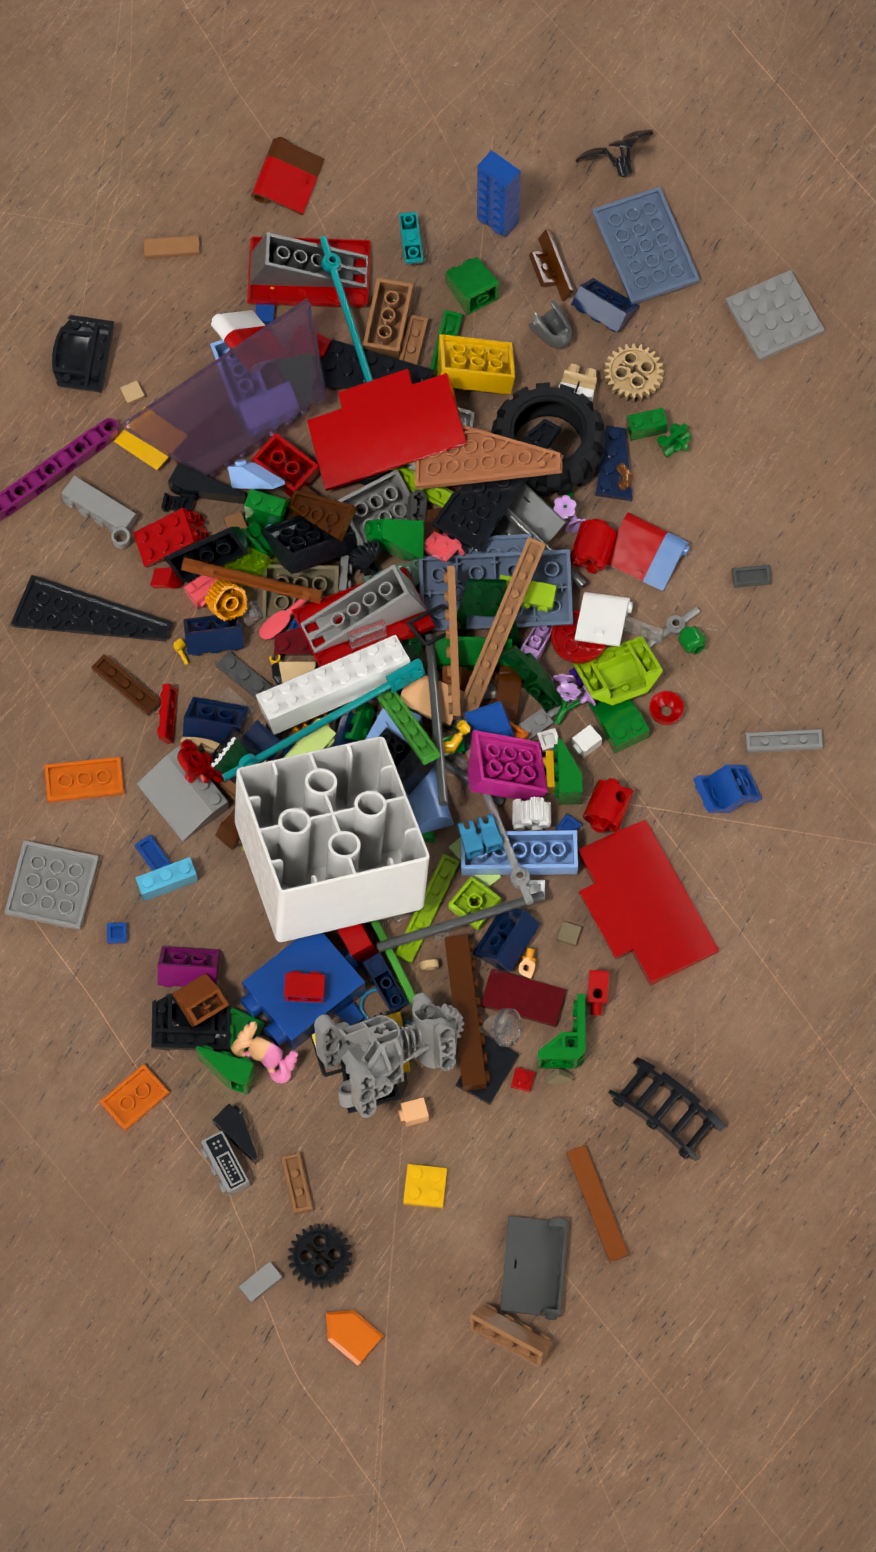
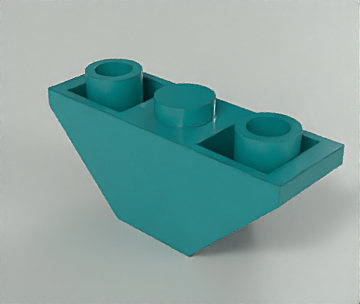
(410, 238)

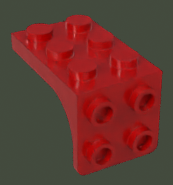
(169, 535)

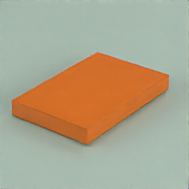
(134, 1097)

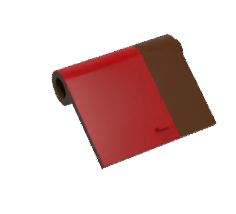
(287, 176)

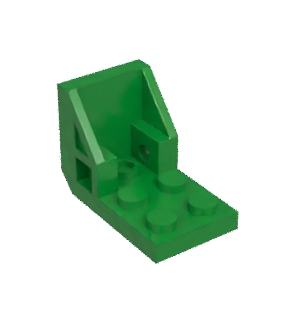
(567, 1048)

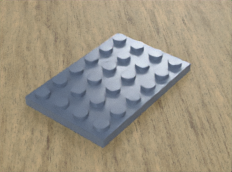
(645, 245)

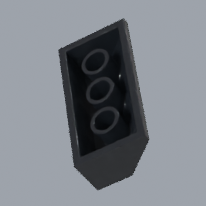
(215, 549)

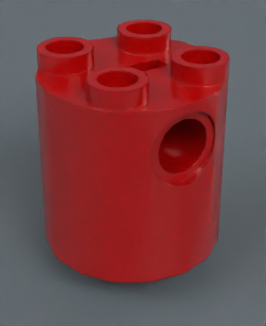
(593, 545)
(607, 805)

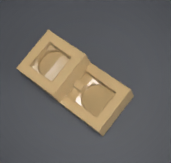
(205, 744)

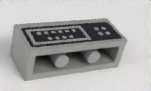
(224, 1164)

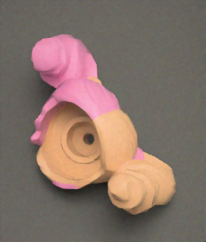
(266, 1052)

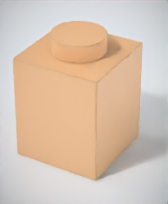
(413, 1112)

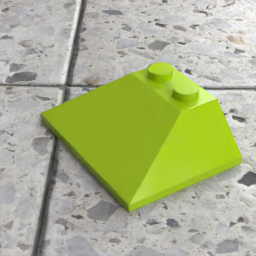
(620, 672)

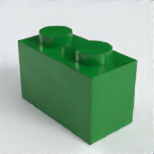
(646, 424)

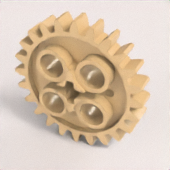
(625, 385)

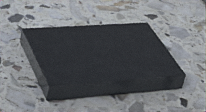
(499, 1064)

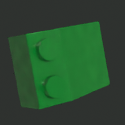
(620, 723)

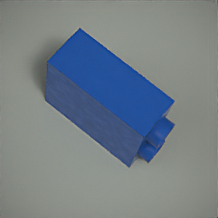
(291, 1020)

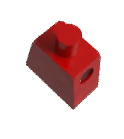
(597, 983)

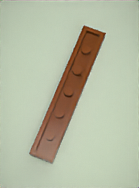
(597, 1203)

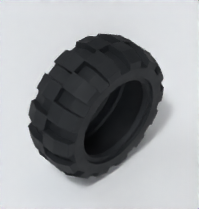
(565, 405)

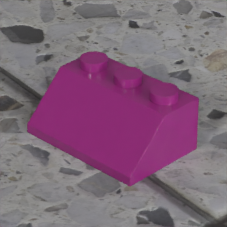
(182, 965)

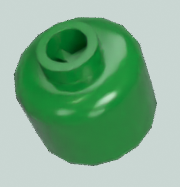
(692, 640)

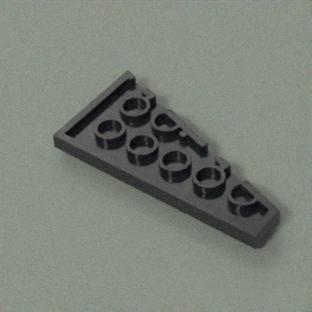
(343, 369)

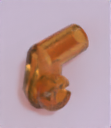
(627, 476)

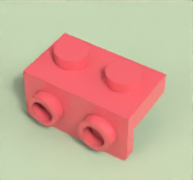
(442, 547)

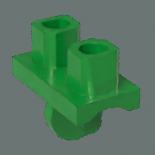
(676, 441)

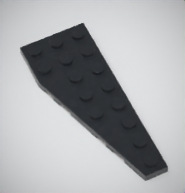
(478, 507)

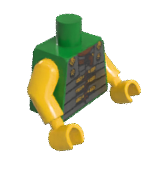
(452, 738)

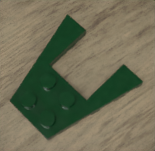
(484, 598)

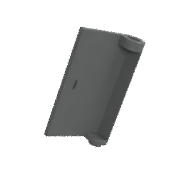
(534, 513)
(540, 1266)

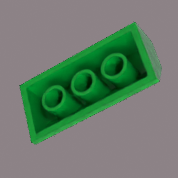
(468, 652)

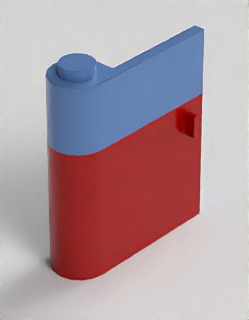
(646, 551)

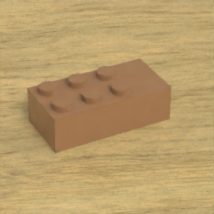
(388, 317)

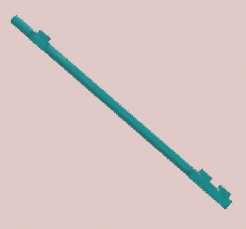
(333, 269)
(395, 682)

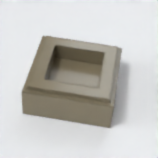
(569, 934)

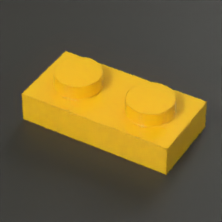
(548, 762)

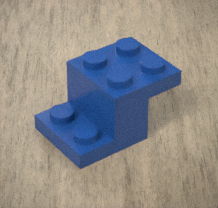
(727, 789)

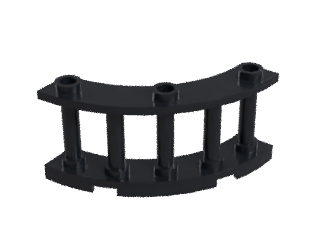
(677, 1092)

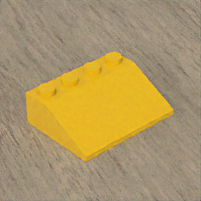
(477, 363)

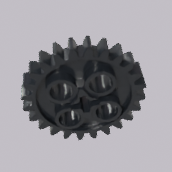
(307, 1269)

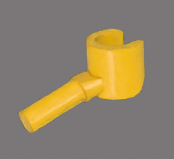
(178, 646)

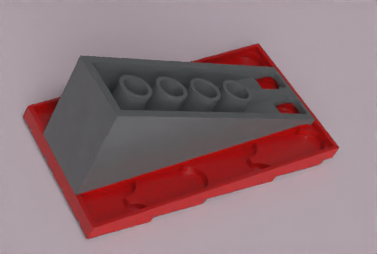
(297, 272)

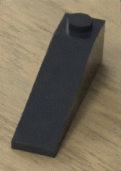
(190, 481)

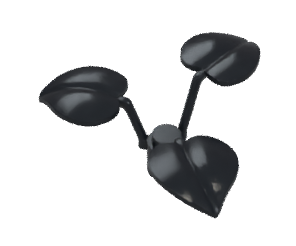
(622, 162)

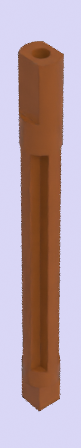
(251, 580)

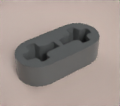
(413, 506)

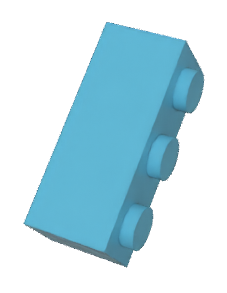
(166, 879)

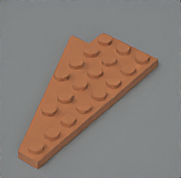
(484, 460)

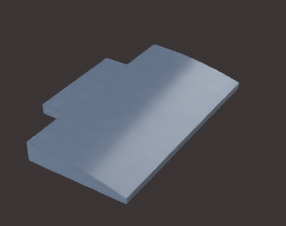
(494, 559)

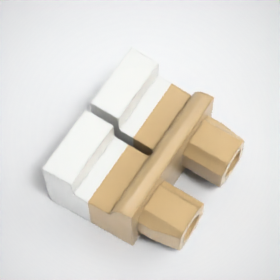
(586, 383)

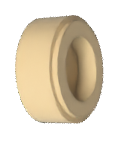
(428, 965)

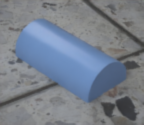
(426, 805)

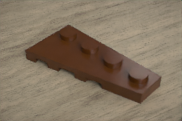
(325, 513)

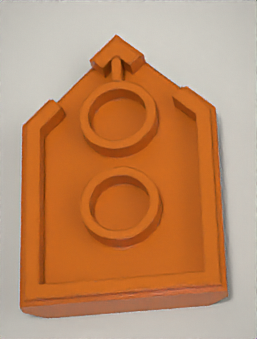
(352, 1334)

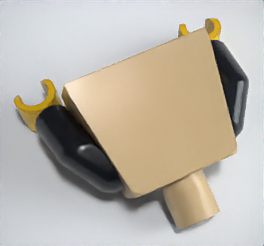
(286, 670)

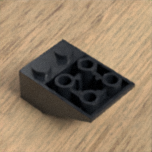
(406, 761)

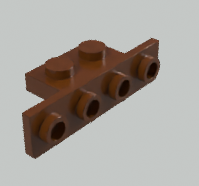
(549, 266)

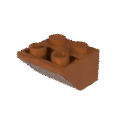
(200, 999)

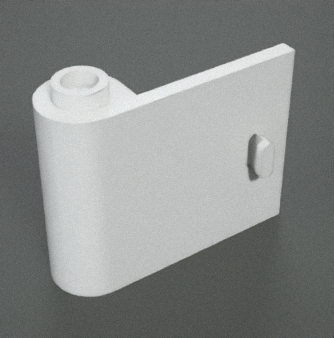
(602, 618)

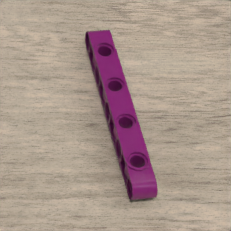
(61, 462)

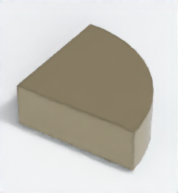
(559, 1077)

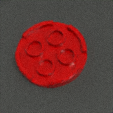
(571, 650)

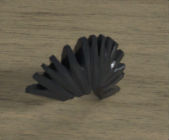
(365, 556)

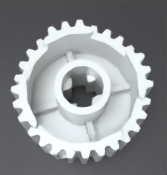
(531, 814)

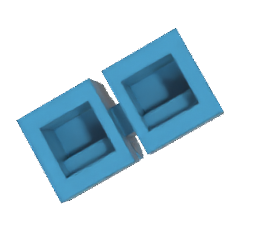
(474, 843)

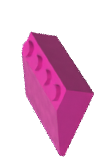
(506, 766)

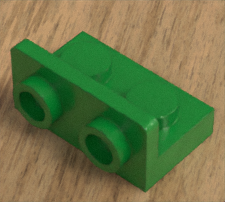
(256, 540)

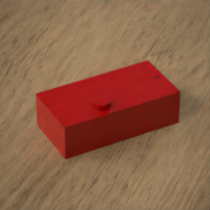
(358, 941)

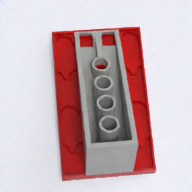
(385, 596)

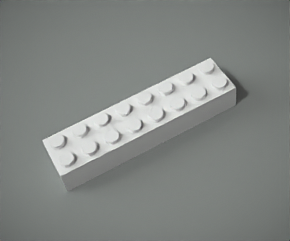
(331, 685)

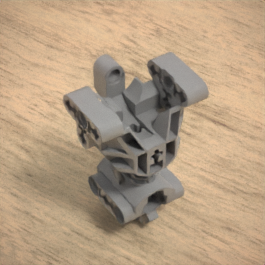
(378, 1046)

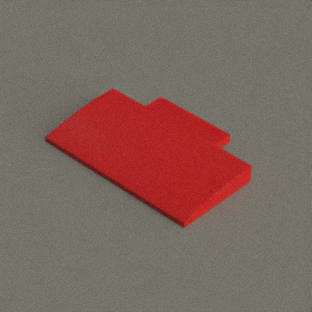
(385, 427)
(643, 904)

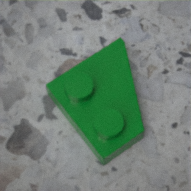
(362, 722)
(238, 1022)

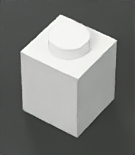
(586, 741)

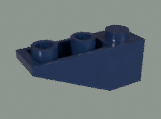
(384, 982)

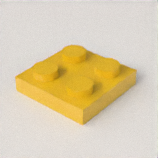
(425, 1186)

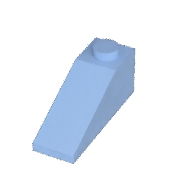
(252, 476)

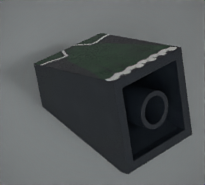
(231, 750)

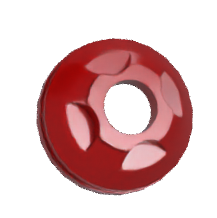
(666, 699)

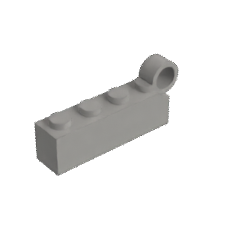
(100, 508)

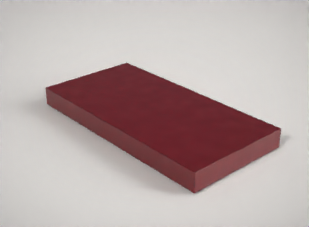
(528, 997)

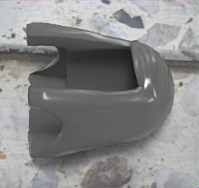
(552, 327)

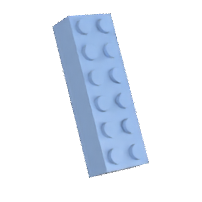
(535, 851)

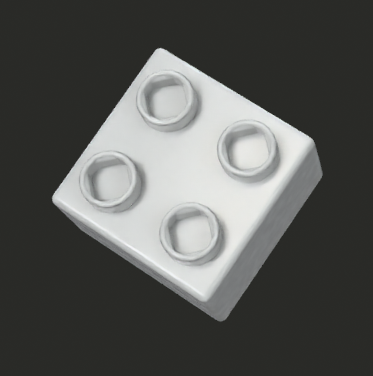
(331, 838)

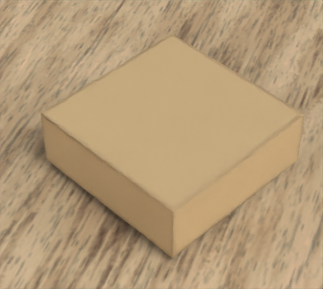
(132, 393)

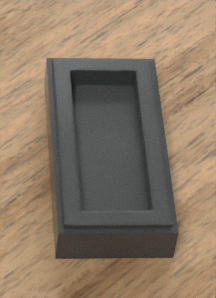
(751, 576)

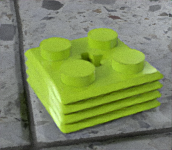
(473, 891)

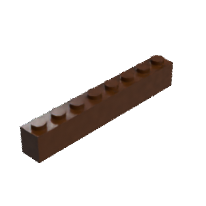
(464, 1000)

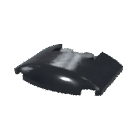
(82, 353)
(174, 1032)

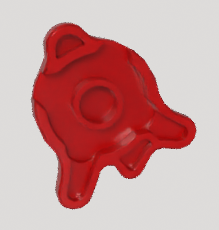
(196, 764)

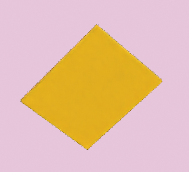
(141, 449)

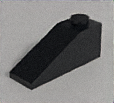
(235, 1129)

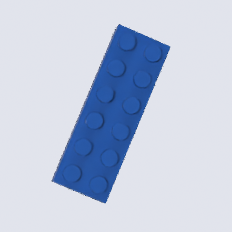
(498, 193)

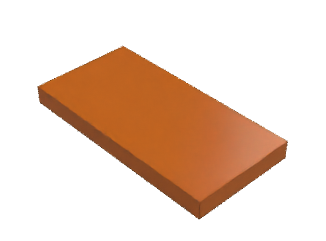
(84, 779)

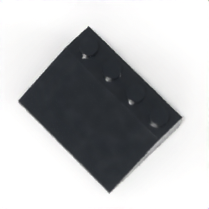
(304, 545)

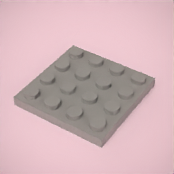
(774, 315)
(51, 885)

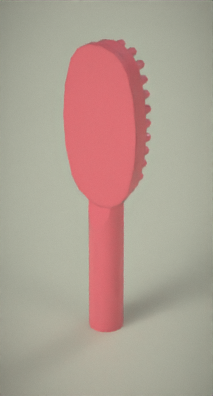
(278, 621)

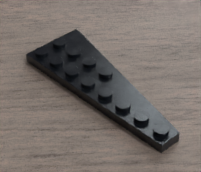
(64, 609)

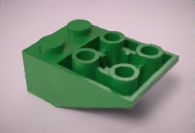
(569, 784)
(231, 1071)

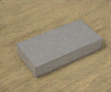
(260, 1282)

